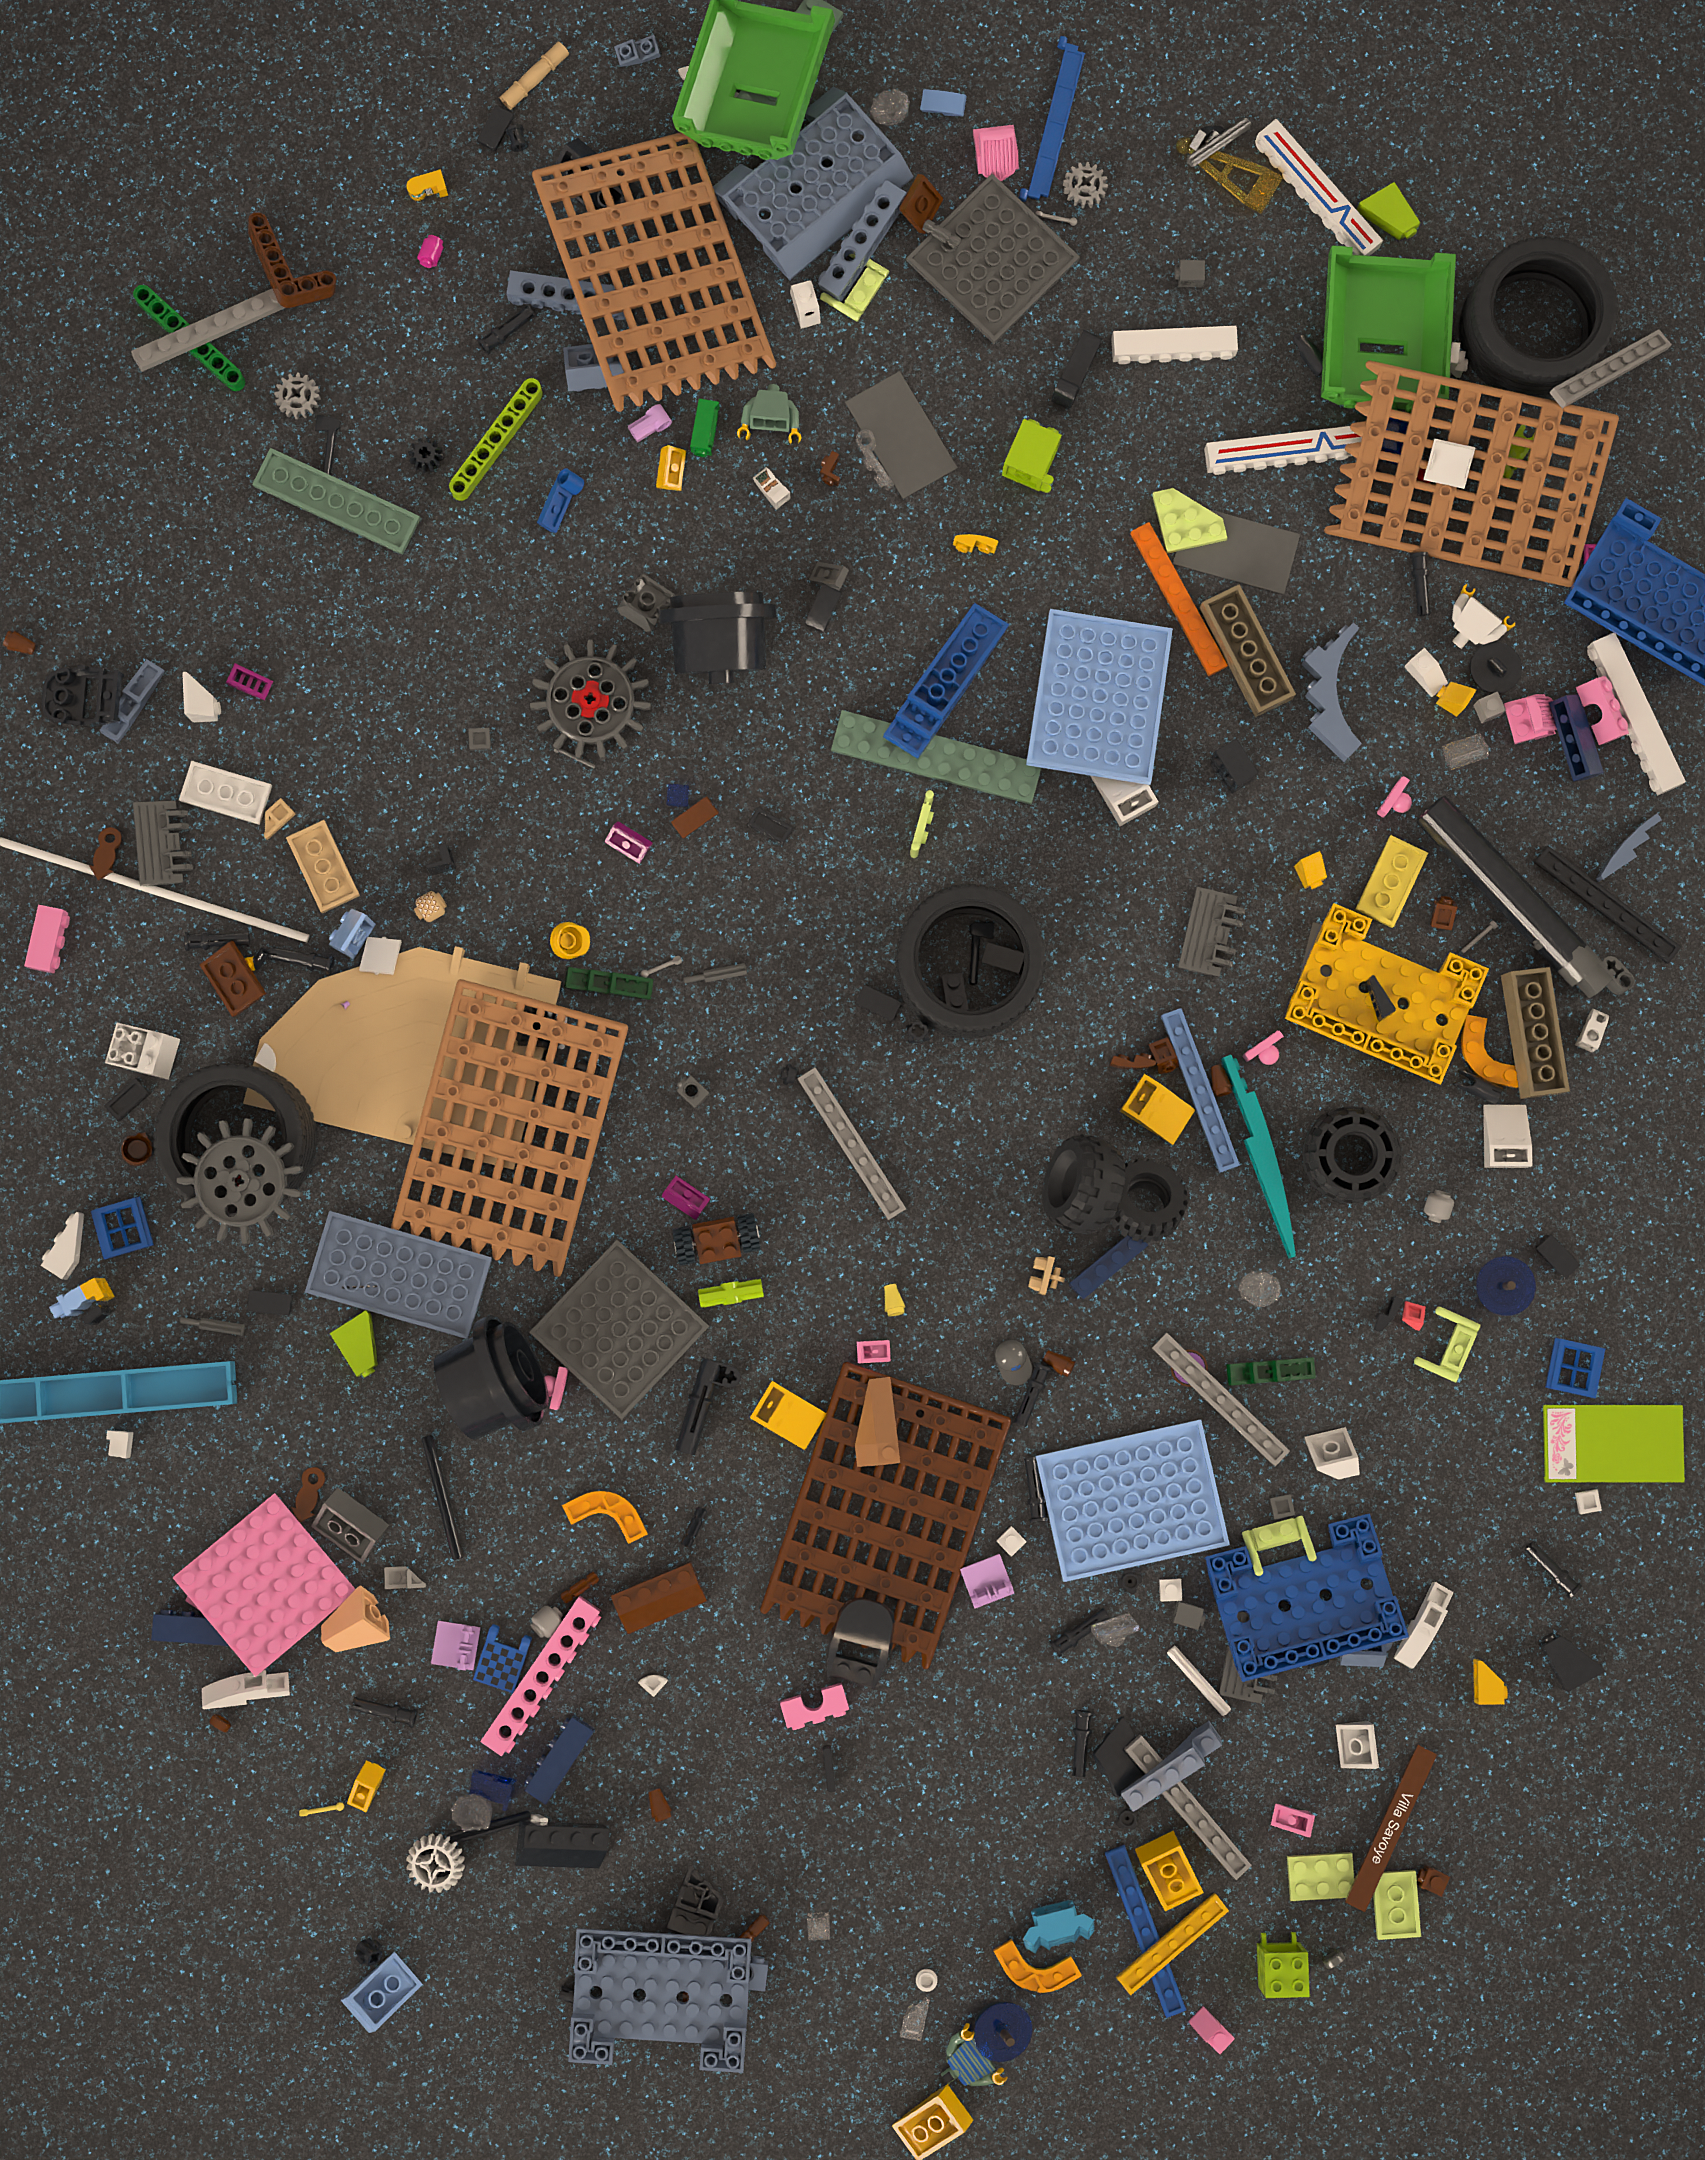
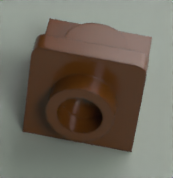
(1443, 913)
(1164, 1055)
(1432, 1880)

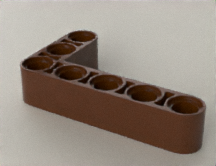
(261, 233)

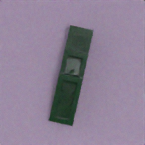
(608, 983)
(1271, 1371)

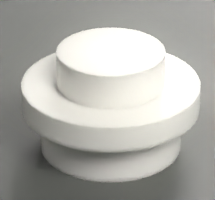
(926, 1980)

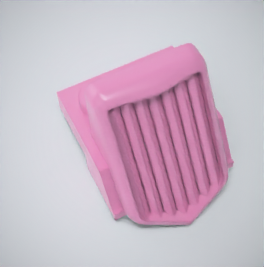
(996, 151)
(1530, 718)

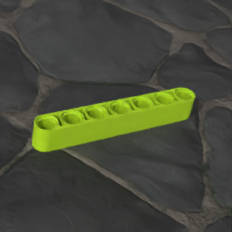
(495, 449)

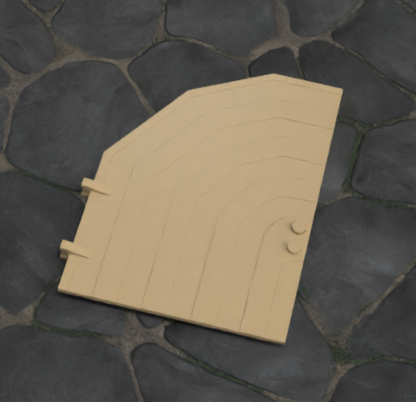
(377, 1057)

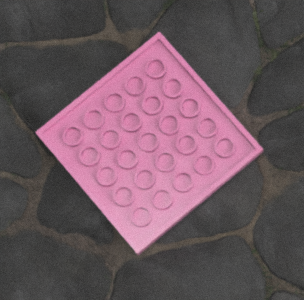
(264, 1584)

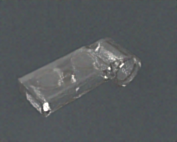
(870, 460)

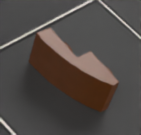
(695, 817)
(1140, 1061)

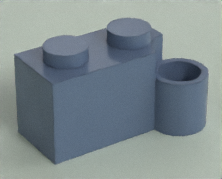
(1369, 1657)

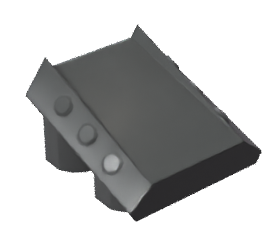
(644, 602)

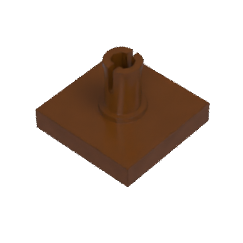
(921, 202)

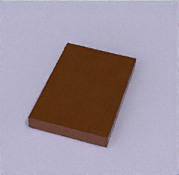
(232, 979)

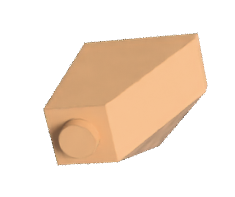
(355, 1623)

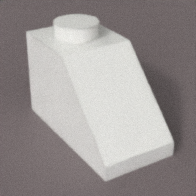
(1426, 672)

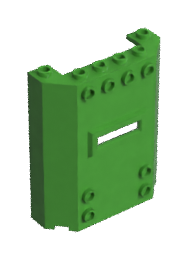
(756, 53)
(1387, 305)

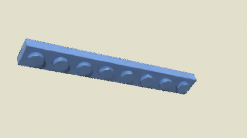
(1200, 1090)

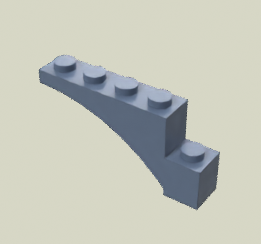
(1178, 1765)

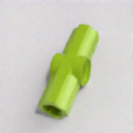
(730, 1293)

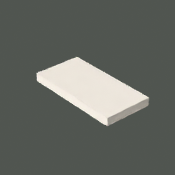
(225, 792)

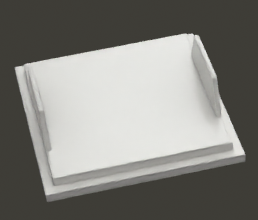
(1449, 463)

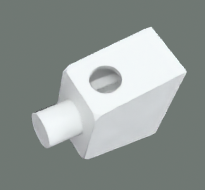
(804, 302)

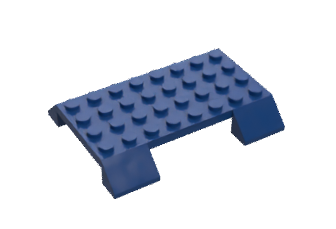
(1644, 592)

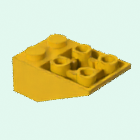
(1157, 1109)
(788, 1415)

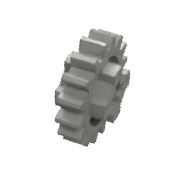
(1085, 176)
(303, 389)

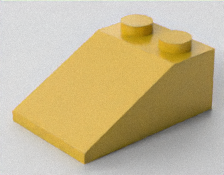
(1169, 1871)
(933, 2123)

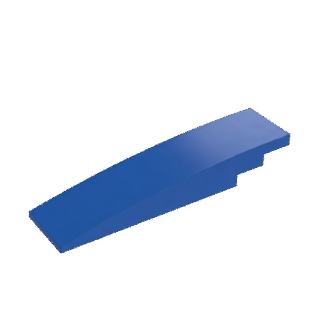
(945, 681)

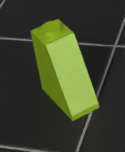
(1390, 212)
(358, 1344)

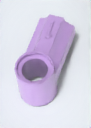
(654, 420)

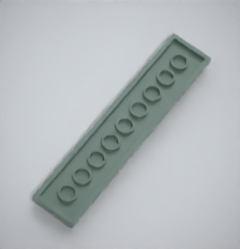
(941, 760)

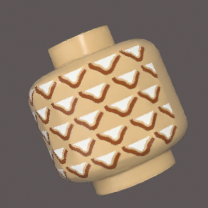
(430, 906)

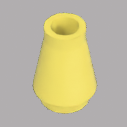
(893, 1302)

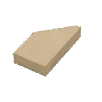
(277, 817)

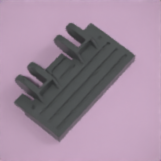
(156, 843)
(1205, 932)
(1231, 1682)

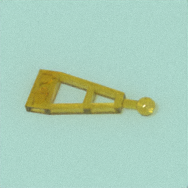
(1261, 191)

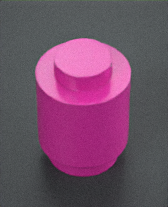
(430, 251)

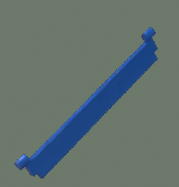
(1056, 122)

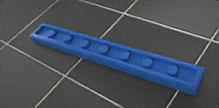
(1143, 1926)

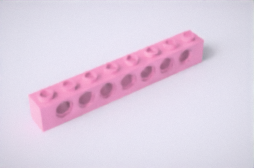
(494, 1738)

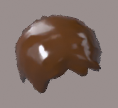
(137, 1149)

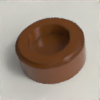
(220, 1723)

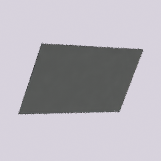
(902, 433)
(1250, 555)

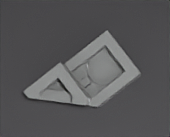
(401, 1577)

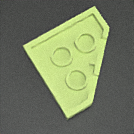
(1186, 522)

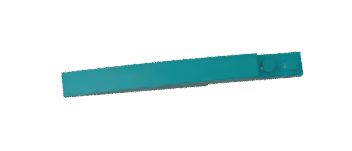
(1262, 1154)

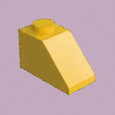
(1454, 697)
(1311, 871)
(1487, 1685)
(366, 1786)

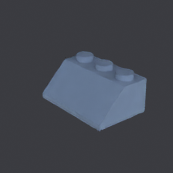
(584, 369)

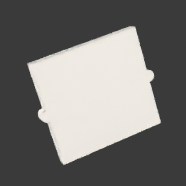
(380, 955)

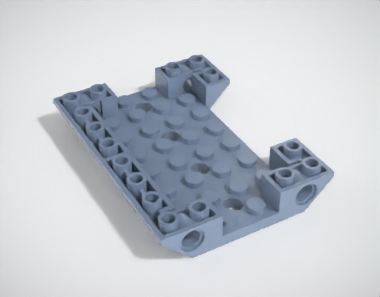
(830, 197)
(662, 1968)

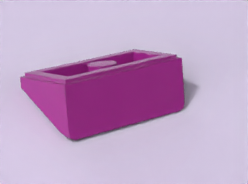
(628, 842)
(685, 1197)

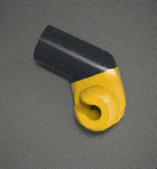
(257, 961)

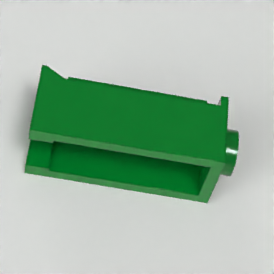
(704, 427)

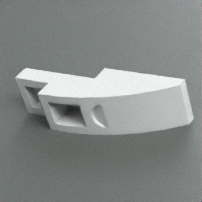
(1425, 1626)
(243, 1687)

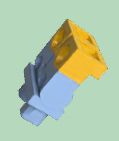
(81, 1298)

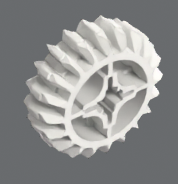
(452, 1863)

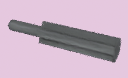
(718, 973)
(215, 1325)

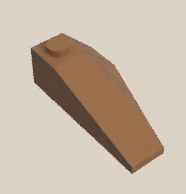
(877, 1430)

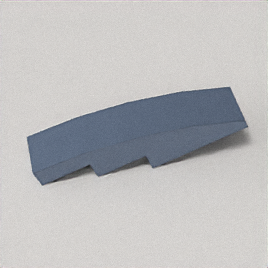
(134, 699)
(1624, 852)

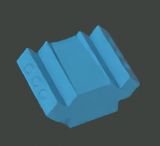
(1057, 1925)

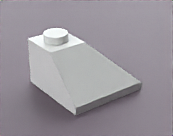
(198, 702)
(1334, 1453)

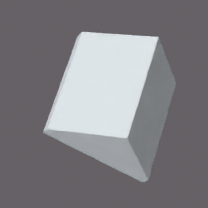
(1357, 1745)

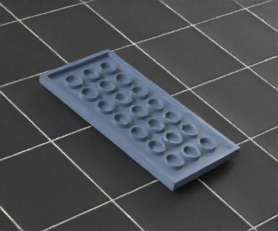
(414, 1275)

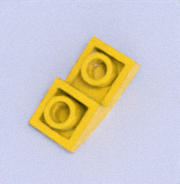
(968, 542)

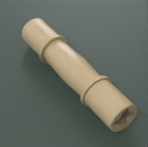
(534, 75)

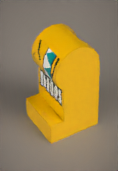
(426, 185)

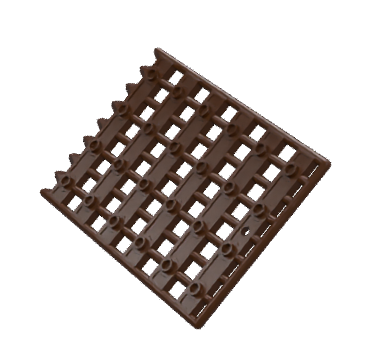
(813, 1604)

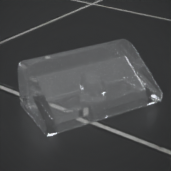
(1465, 751)

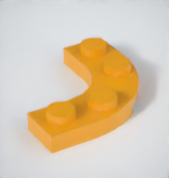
(1477, 1058)
(609, 1504)
(1033, 1978)

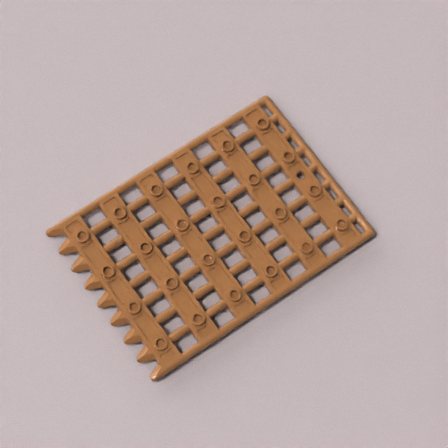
(648, 251)
(1490, 479)
(514, 1107)

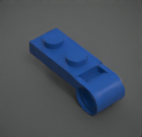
(565, 486)

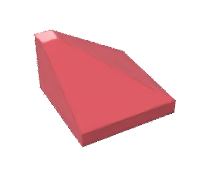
(1414, 1315)

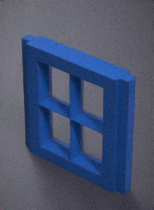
(140, 1223)
(1593, 1372)

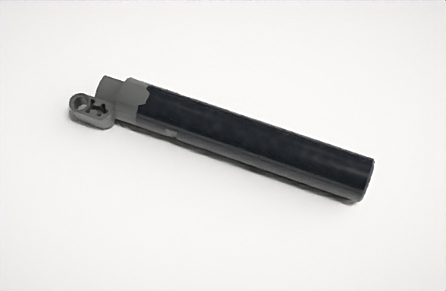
(1521, 902)

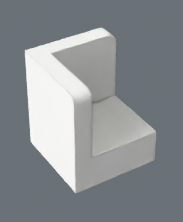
(120, 1443)

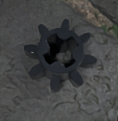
(368, 1952)

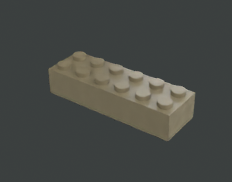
(1247, 650)
(1535, 1033)

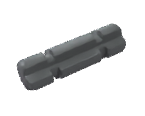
(941, 234)

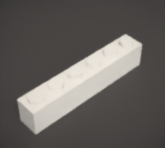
(1174, 344)

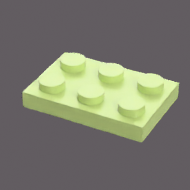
(1320, 1876)
(1397, 1905)

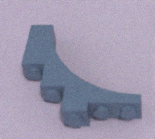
(1330, 724)

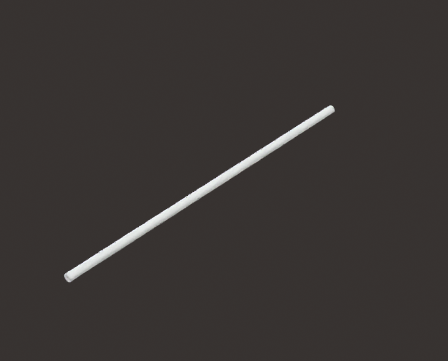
(157, 891)

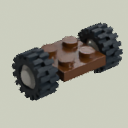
(716, 1239)

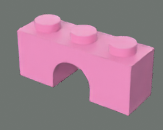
(1612, 723)
(797, 1713)

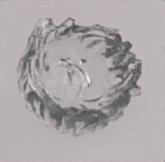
(890, 107)
(1260, 1288)
(472, 1812)

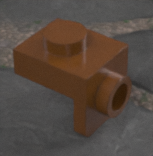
(828, 465)

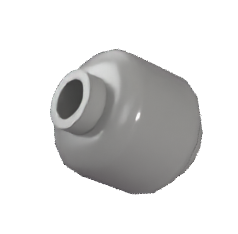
(1439, 1206)
(546, 1621)

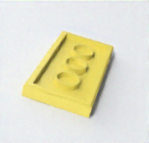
(1391, 881)

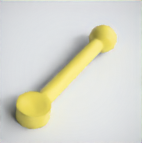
(339, 1806)

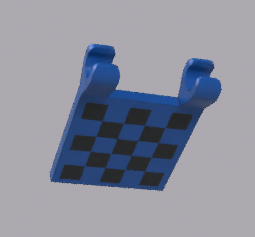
(500, 1663)

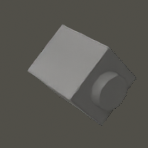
(1489, 707)

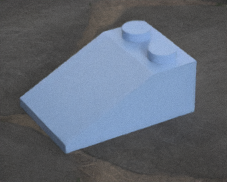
(351, 933)
(381, 1992)

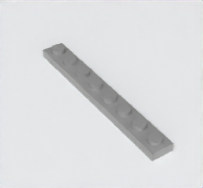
(206, 330)
(1610, 368)
(851, 1143)
(1220, 1399)
(1192, 1812)

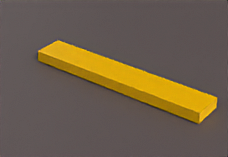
(1172, 1944)

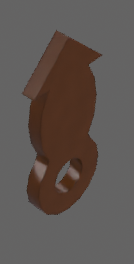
(105, 853)
(308, 1494)

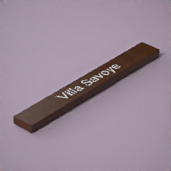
(1390, 1828)

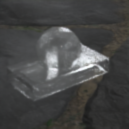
(1115, 1629)

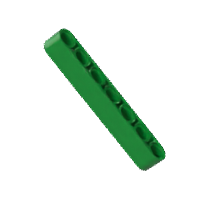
(169, 316)

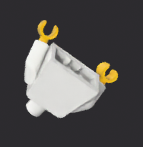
(1476, 621)

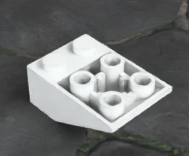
(1125, 798)
(142, 1050)
(1506, 1137)

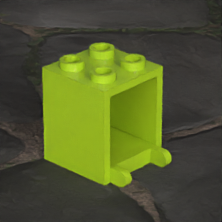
(1032, 456)
(1282, 1968)

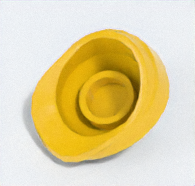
(569, 940)

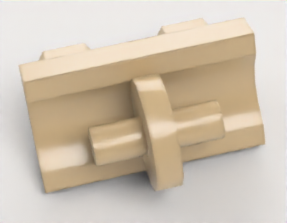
(1045, 1265)

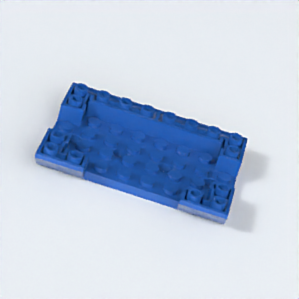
(1312, 1627)

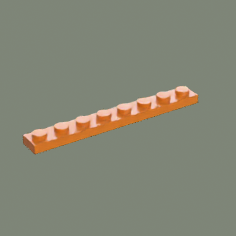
(1178, 599)

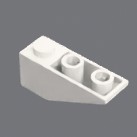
(66, 1252)

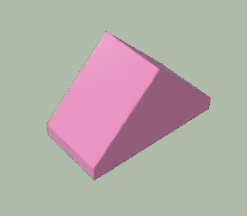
(873, 1351)

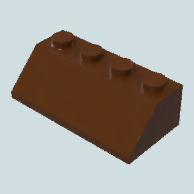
(658, 1597)

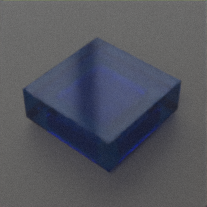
(677, 795)

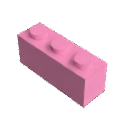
(47, 939)

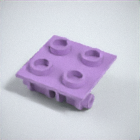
(987, 1581)
(455, 1645)

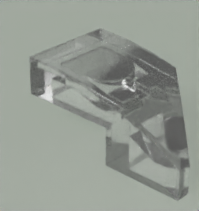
(914, 2020)

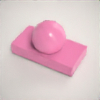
(1396, 799)
(1267, 1052)
(556, 1387)

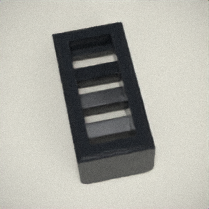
(1380, 1000)

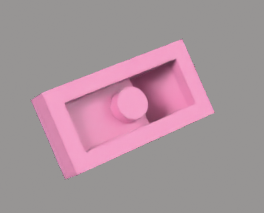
(1293, 1820)
(1211, 2030)

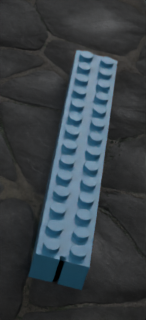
(117, 1392)

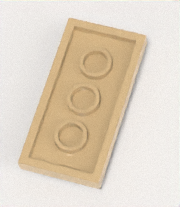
(323, 866)

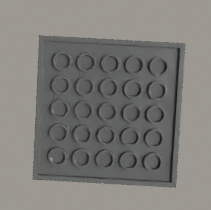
(1002, 259)
(619, 1329)

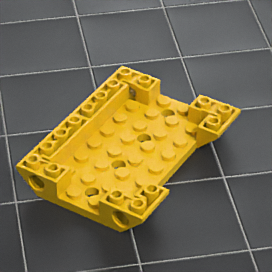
(1347, 1015)

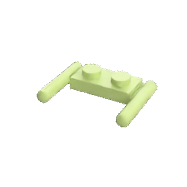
(861, 293)
(925, 818)
(1457, 1348)
(1276, 1535)

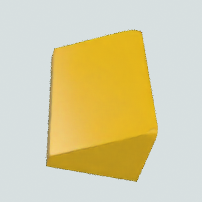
(671, 468)

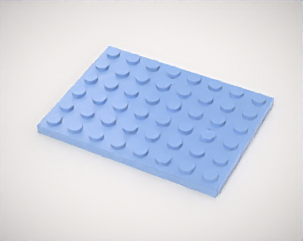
(1099, 697)
(1132, 1500)

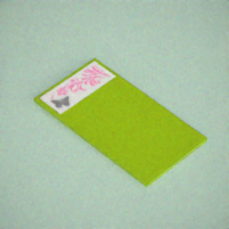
(1613, 1443)

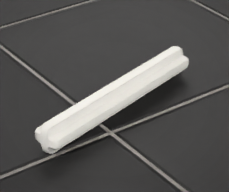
(1198, 1680)

